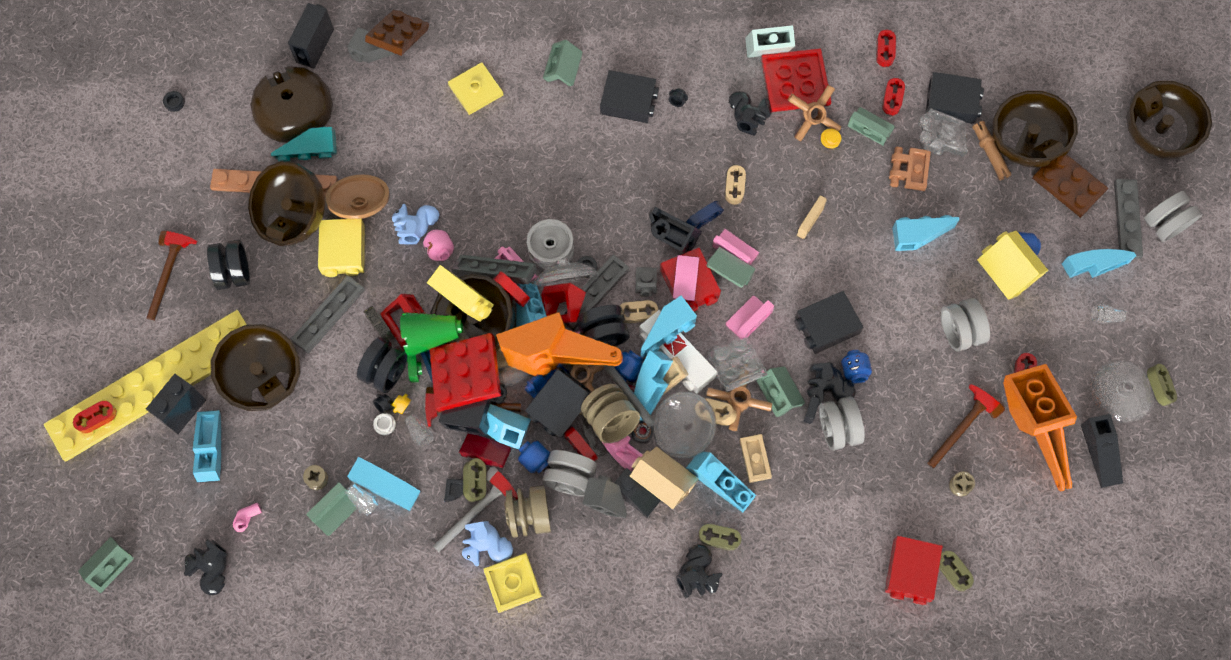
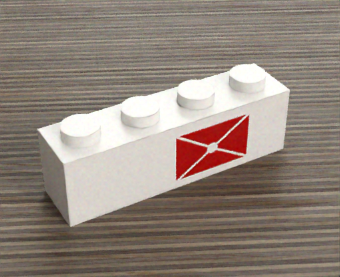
(698, 368)

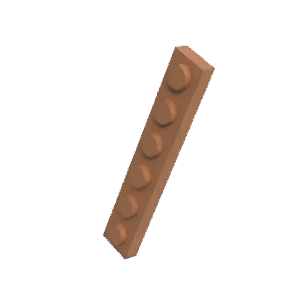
(243, 180)

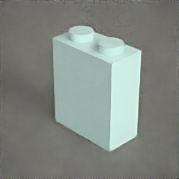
(770, 41)

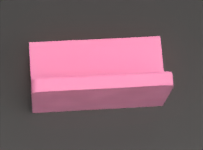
(735, 246)
(749, 317)

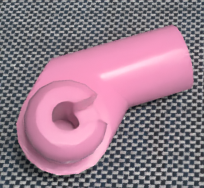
(244, 515)

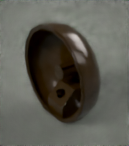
(1182, 99)
(291, 103)
(1048, 130)
(294, 196)
(498, 321)
(242, 368)

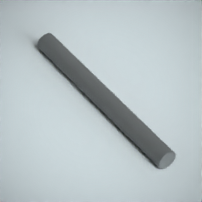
(644, 414)

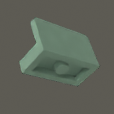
(563, 63)
(871, 125)
(731, 267)
(780, 390)
(332, 510)
(105, 565)

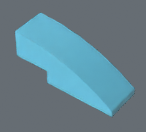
(1096, 261)
(650, 380)
(207, 446)
(383, 483)

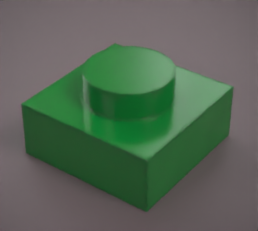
(414, 368)

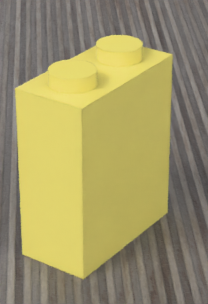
(341, 247)
(1012, 264)
(460, 294)

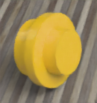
(830, 138)
(401, 403)

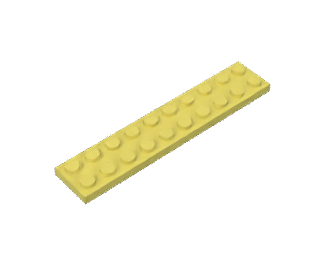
(137, 389)

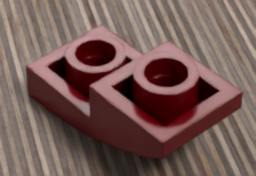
(486, 449)

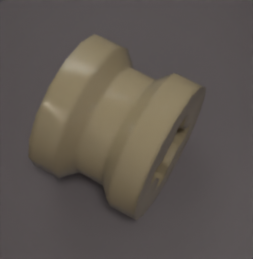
(965, 480)
(319, 481)

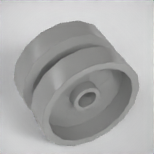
(1173, 216)
(549, 242)
(965, 324)
(841, 423)
(568, 472)

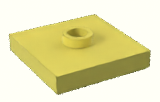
(475, 88)
(512, 582)

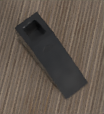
(1103, 449)

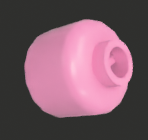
(438, 245)

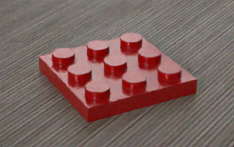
(796, 74)
(465, 372)

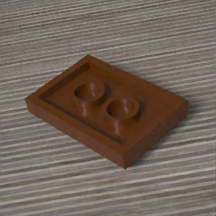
(397, 32)
(1070, 184)

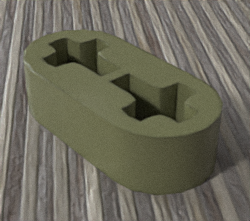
(1162, 384)
(474, 480)
(718, 542)
(959, 567)

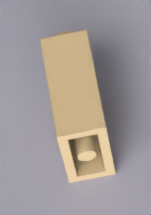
(663, 477)

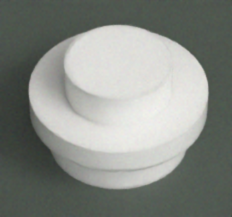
(384, 424)

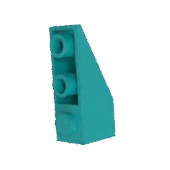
(313, 142)

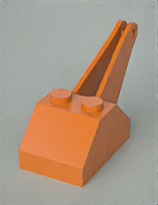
(546, 343)
(1042, 408)

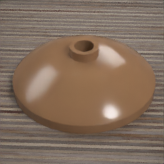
(357, 196)

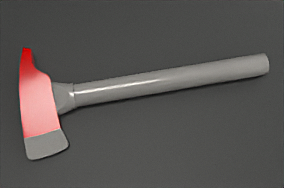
(499, 487)

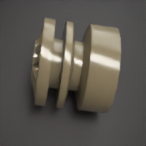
(610, 413)
(527, 511)

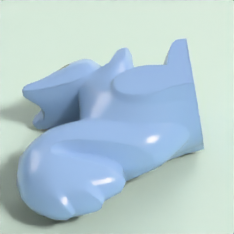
(414, 227)
(485, 538)

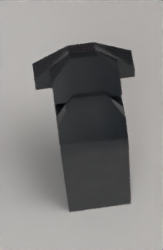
(678, 233)

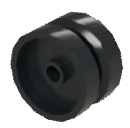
(228, 264)
(604, 325)
(382, 365)

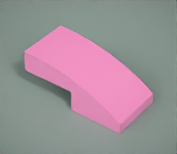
(686, 277)
(623, 452)

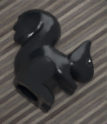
(747, 115)
(829, 379)
(212, 563)
(693, 575)

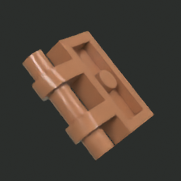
(917, 168)

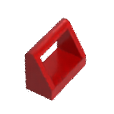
(560, 293)
(408, 304)

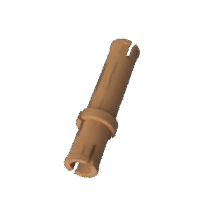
(988, 143)

